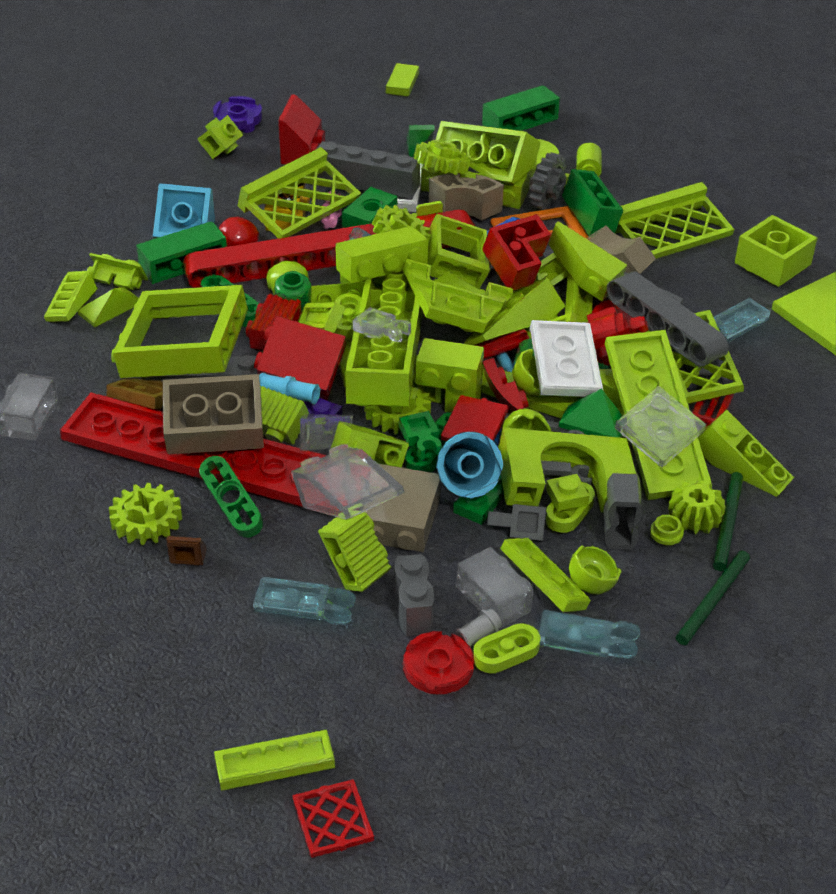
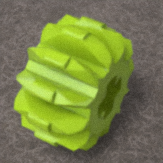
(697, 506)

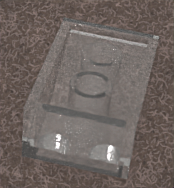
(344, 483)

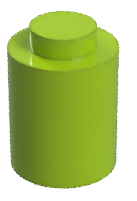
(589, 158)

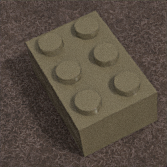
(212, 414)

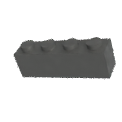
(374, 169)

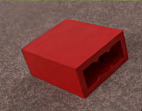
(301, 352)

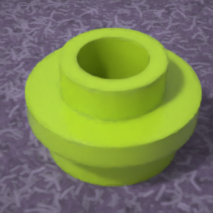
(667, 530)

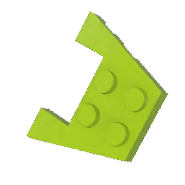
(455, 305)

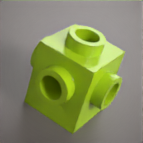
(225, 135)

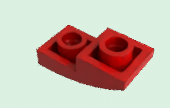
(505, 392)

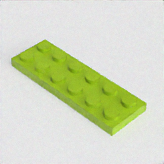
(639, 366)

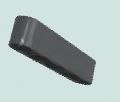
(684, 329)

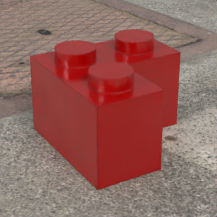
(515, 250)

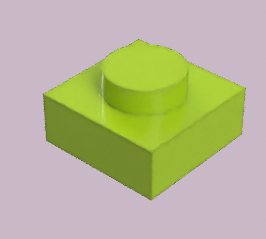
(567, 492)

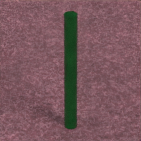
(728, 522)
(712, 598)

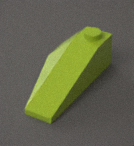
(493, 151)

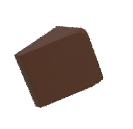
(186, 550)

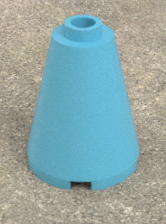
(469, 464)

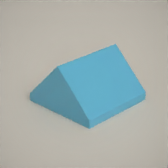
(182, 208)

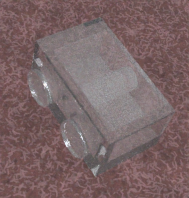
(27, 406)
(494, 585)

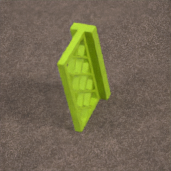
(286, 180)
(663, 208)
(710, 387)

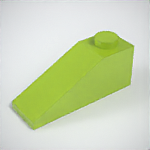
(585, 261)

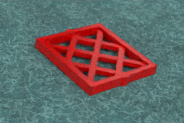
(341, 843)

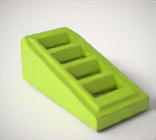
(71, 295)

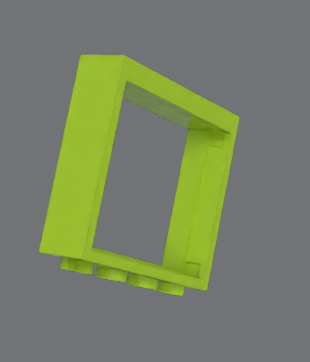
(187, 358)

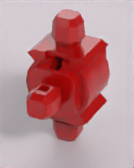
(610, 323)

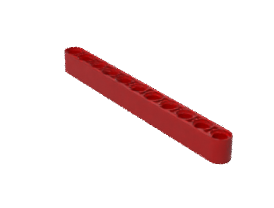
(255, 259)

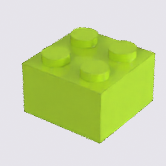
(775, 250)

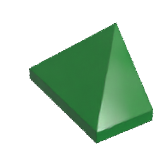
(418, 134)
(592, 415)

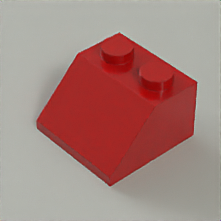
(298, 130)

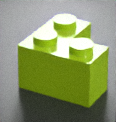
(452, 368)

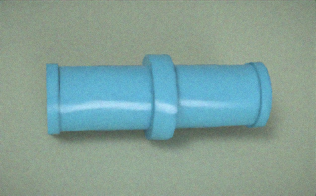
(291, 387)

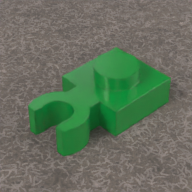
(421, 431)

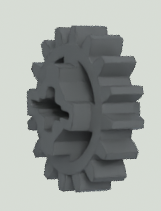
(548, 181)

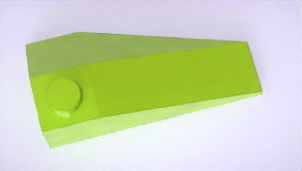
(529, 303)

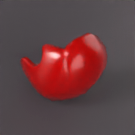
(239, 231)

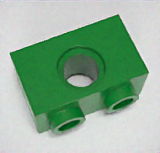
(366, 207)

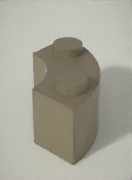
(477, 196)
(630, 251)

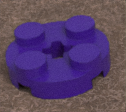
(241, 111)

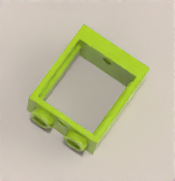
(469, 238)

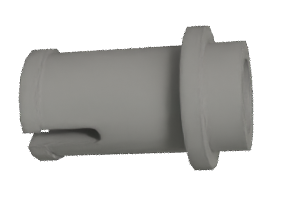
(482, 626)

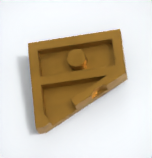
(138, 391)

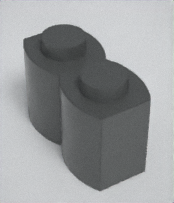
(622, 511)
(414, 594)

